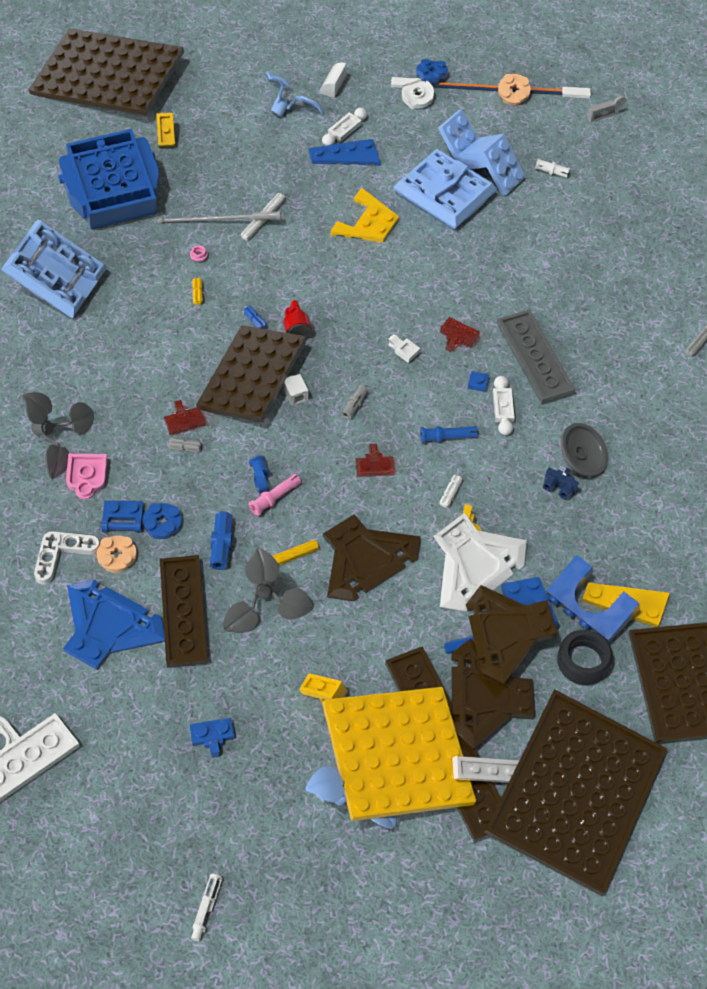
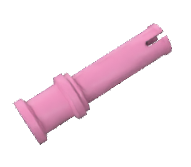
(268, 499)

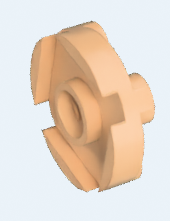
(510, 81)
(112, 544)

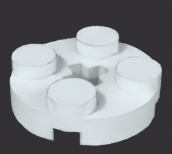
(417, 101)

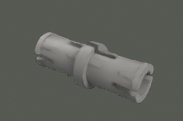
(354, 402)

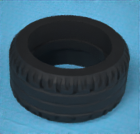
(579, 674)

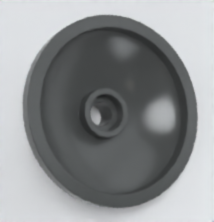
(584, 449)

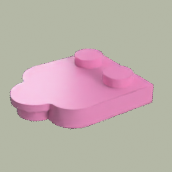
(86, 473)

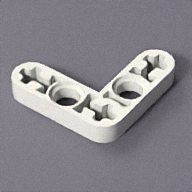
(59, 545)

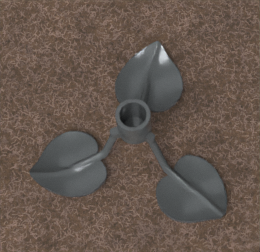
(37, 410)
(260, 570)

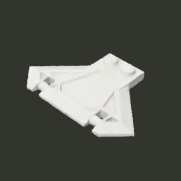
(475, 560)

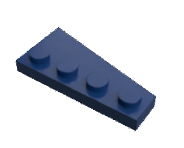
(354, 152)

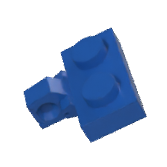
(212, 734)

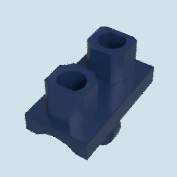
(561, 480)

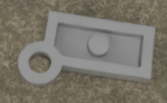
(605, 109)

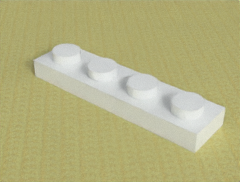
(483, 769)

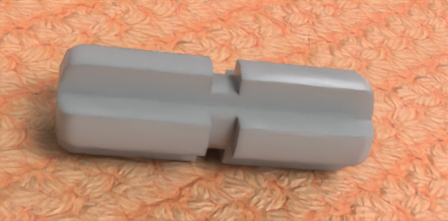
(188, 445)

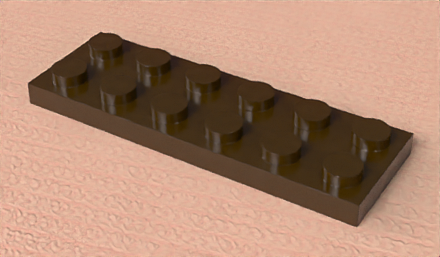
(183, 611)

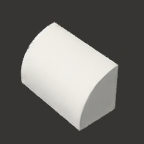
(334, 80)

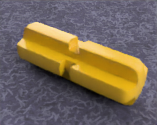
(197, 291)

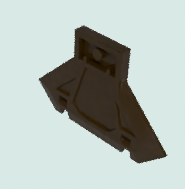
(365, 557)
(506, 630)
(483, 698)

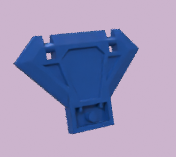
(107, 624)

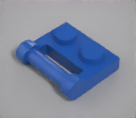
(122, 511)

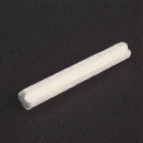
(253, 227)

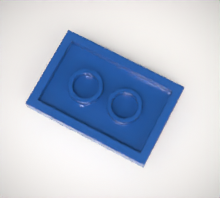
(527, 592)

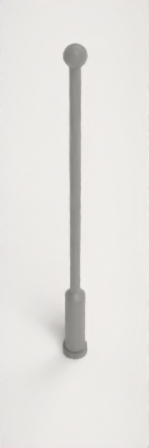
(255, 216)

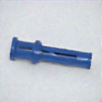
(439, 433)

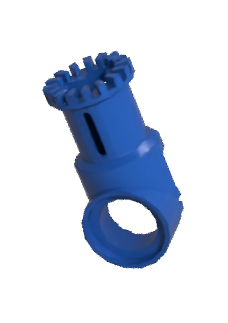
(261, 473)

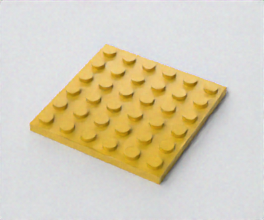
(396, 753)

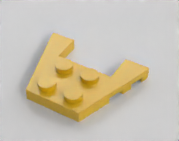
(373, 224)

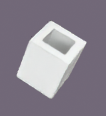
(295, 389)

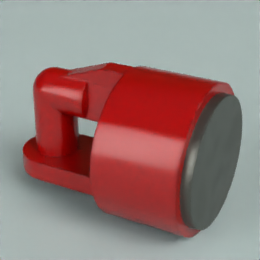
(296, 321)

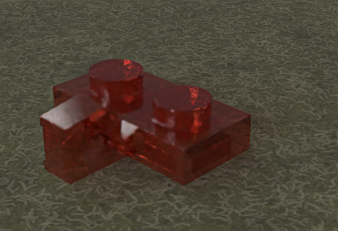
(458, 334)
(183, 419)
(374, 464)

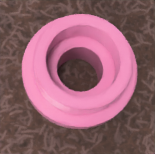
(198, 250)

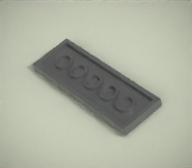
(536, 356)

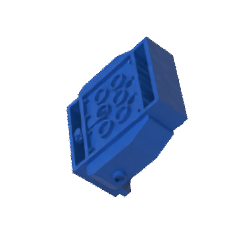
(88, 178)

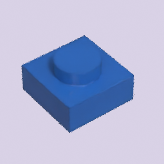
(478, 381)

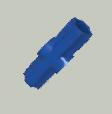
(221, 540)

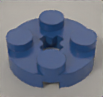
(432, 70)
(158, 511)

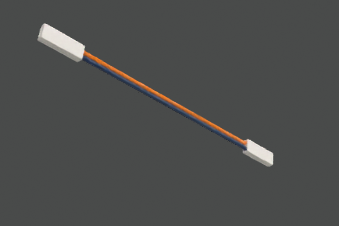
(565, 91)

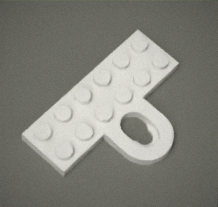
(32, 753)

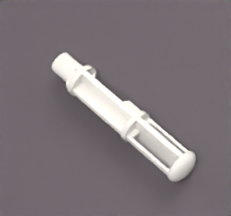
(205, 906)

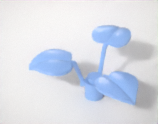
(281, 103)
(329, 787)

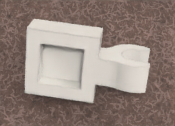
(405, 349)

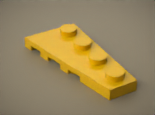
(651, 602)

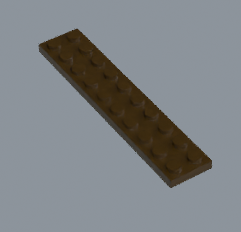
(415, 672)

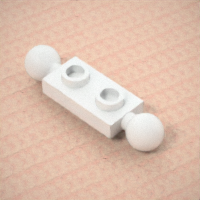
(344, 127)
(503, 405)

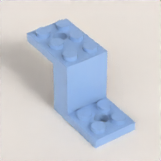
(482, 152)

